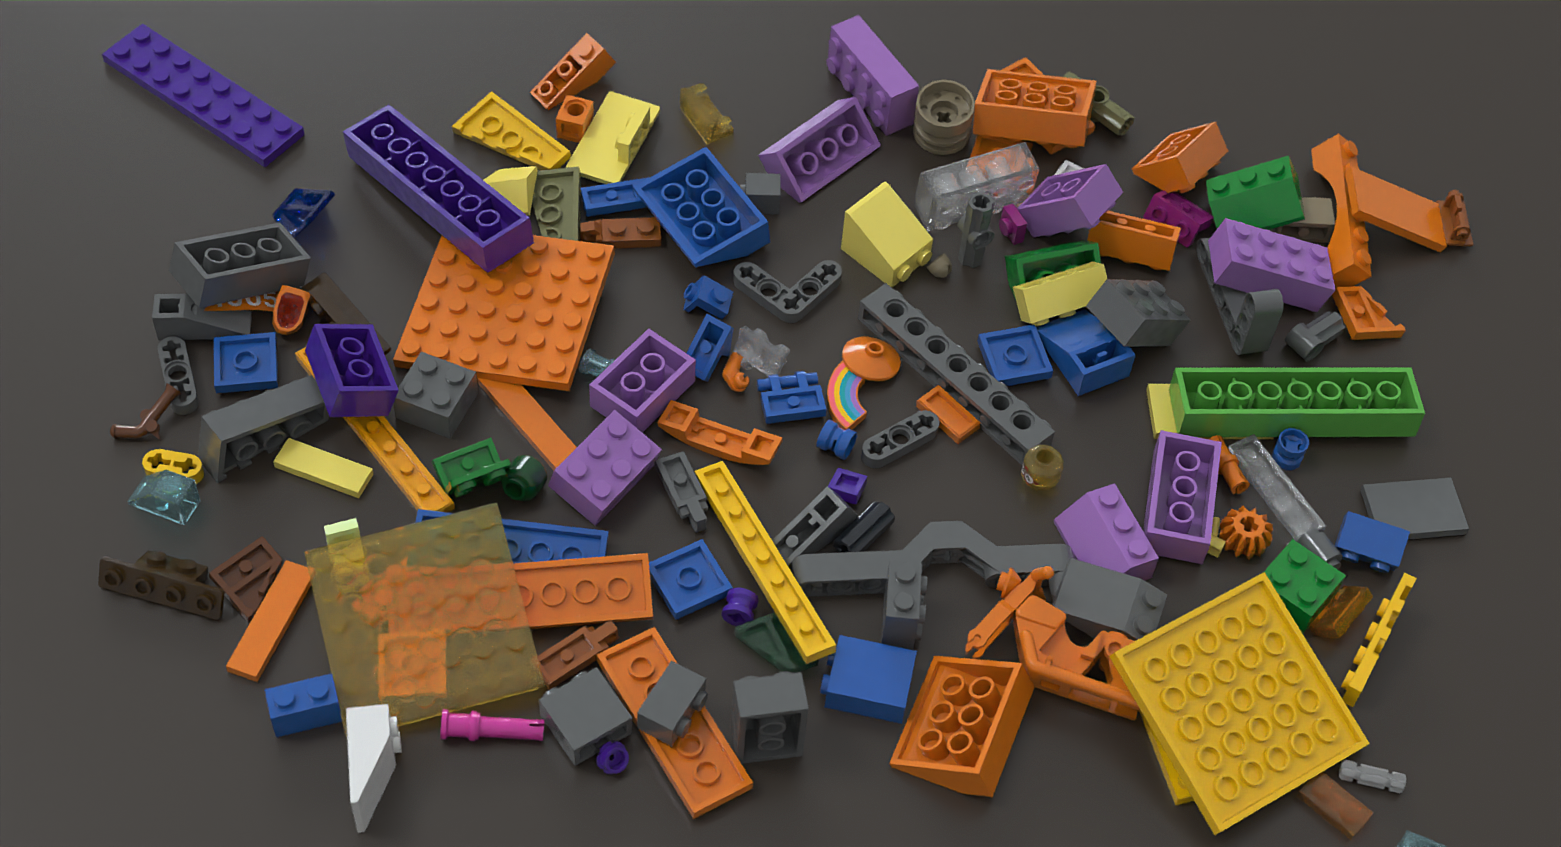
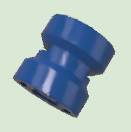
(836, 439)
(1290, 448)

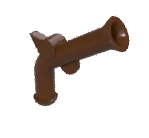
(149, 418)

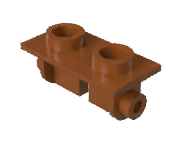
(1455, 220)

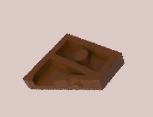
(248, 576)

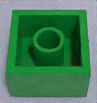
(1303, 582)

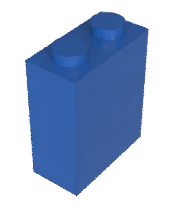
(869, 679)

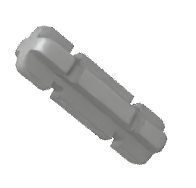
(1372, 776)

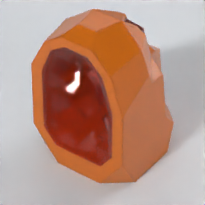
(290, 309)

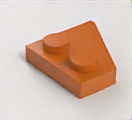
(1363, 315)

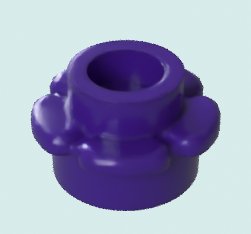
(617, 762)

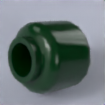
(524, 478)

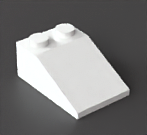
(371, 755)

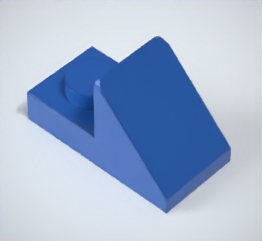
(709, 344)

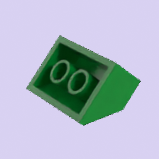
(1258, 195)
(1048, 261)

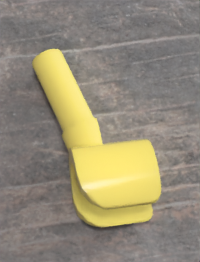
(1216, 543)

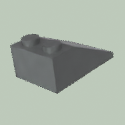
(1108, 601)

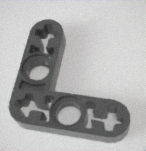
(784, 296)

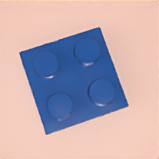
(1015, 355)
(245, 362)
(689, 579)

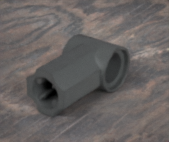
(1310, 338)

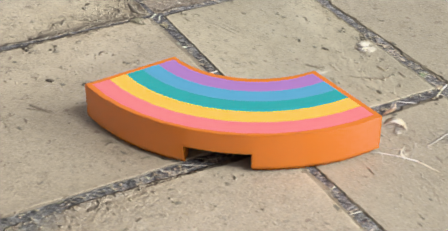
(843, 398)

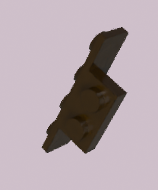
(334, 305)
(165, 582)

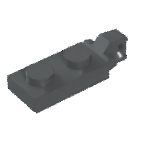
(683, 489)

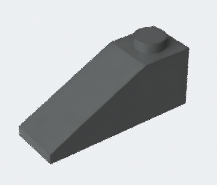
(815, 526)

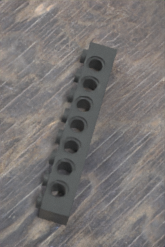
(948, 365)

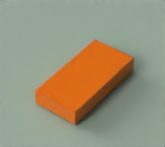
(953, 417)

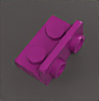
(1179, 212)

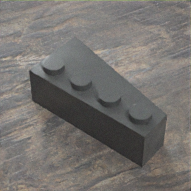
(259, 425)

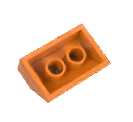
(1183, 158)

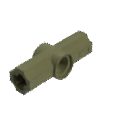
(1107, 111)

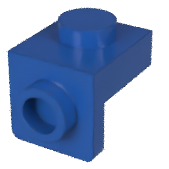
(708, 296)

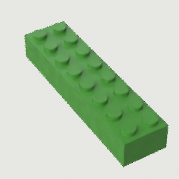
(1307, 399)

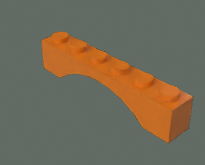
(1348, 244)

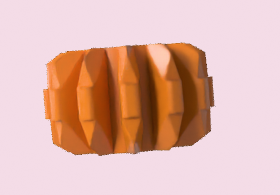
(1246, 532)

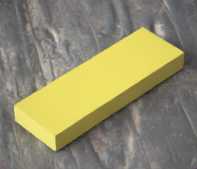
(323, 468)

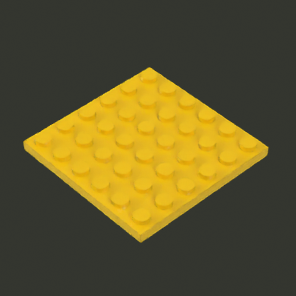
(1239, 702)

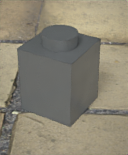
(763, 191)

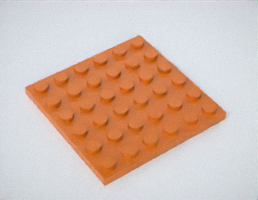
(516, 321)

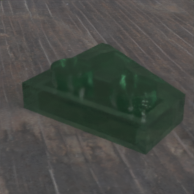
(773, 643)

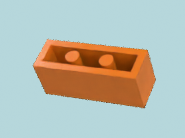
(1135, 240)

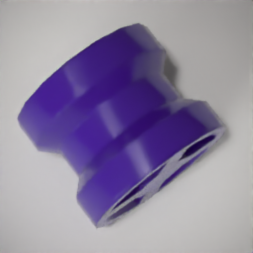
(740, 606)

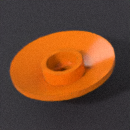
(871, 358)

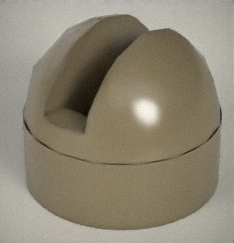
(940, 266)

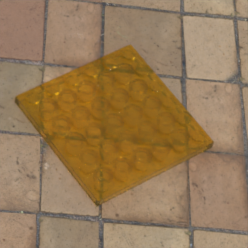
(425, 617)

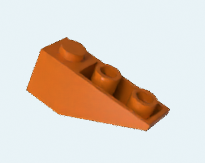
(574, 72)

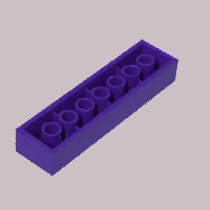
(439, 188)

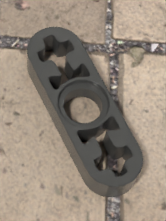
(182, 364)
(894, 450)

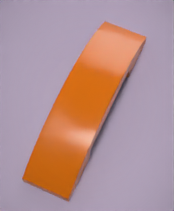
(717, 439)

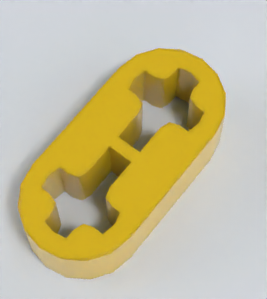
(174, 462)

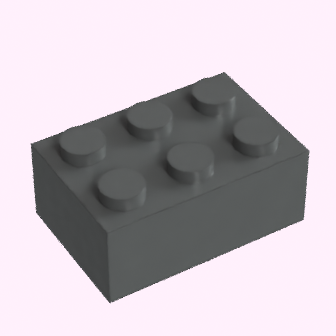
(1138, 312)
(768, 717)

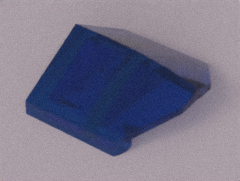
(301, 208)

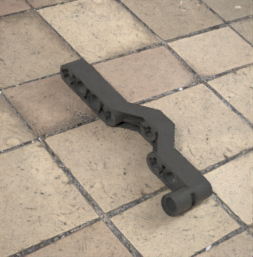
(937, 543)

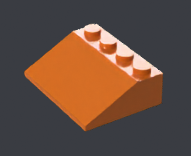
(1034, 108)
(964, 723)

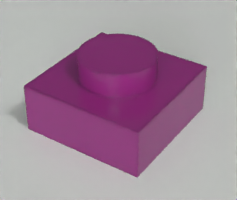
(1012, 224)

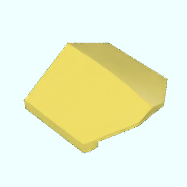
(515, 185)

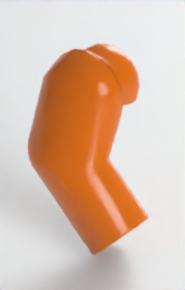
(732, 373)

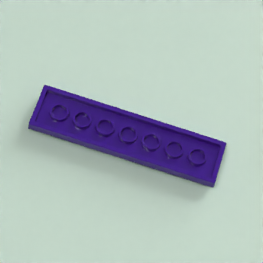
(203, 95)

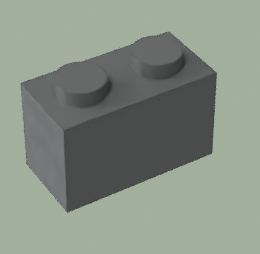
(672, 703)

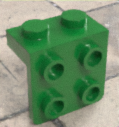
(469, 466)

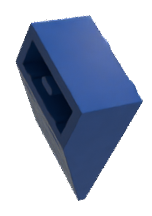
(1086, 351)

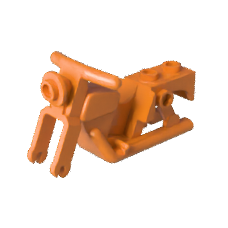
(1046, 649)

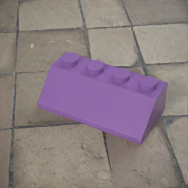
(821, 149)

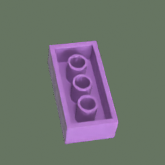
(872, 75)
(1265, 260)
(1182, 496)

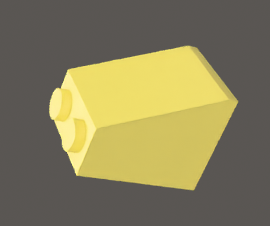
(885, 236)

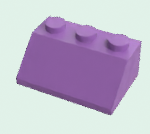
(1107, 533)

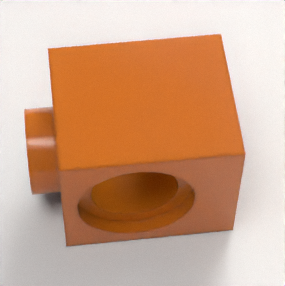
(574, 118)

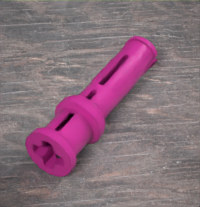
(476, 726)

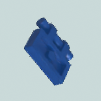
(791, 403)

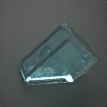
(166, 496)

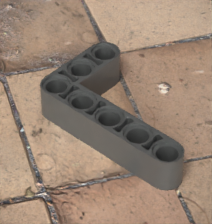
(1248, 316)

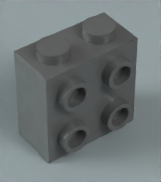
(903, 604)
(585, 715)

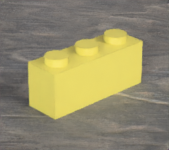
(1059, 293)

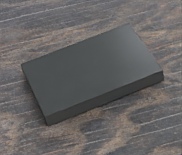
(1420, 506)

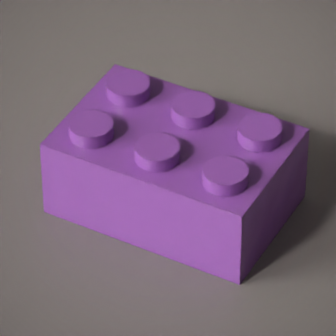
(1070, 201)
(643, 380)
(604, 467)

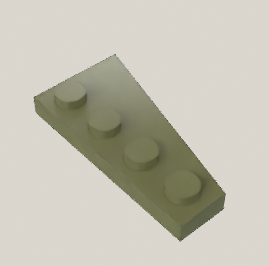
(558, 202)

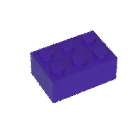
(351, 370)

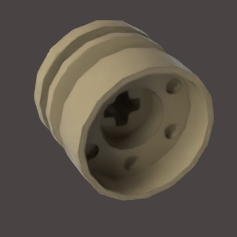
(943, 117)

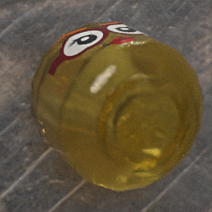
(1042, 467)

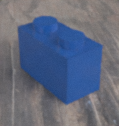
(1371, 542)
(303, 705)

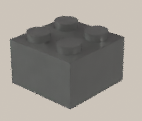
(435, 395)

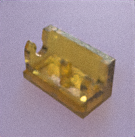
(704, 114)

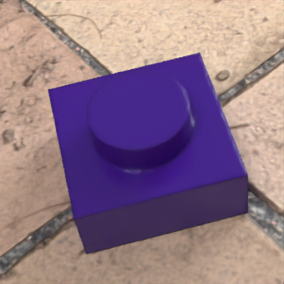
(848, 485)

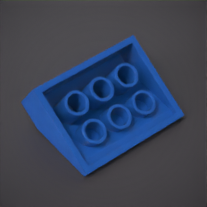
(704, 210)

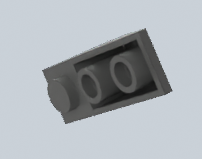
(182, 318)

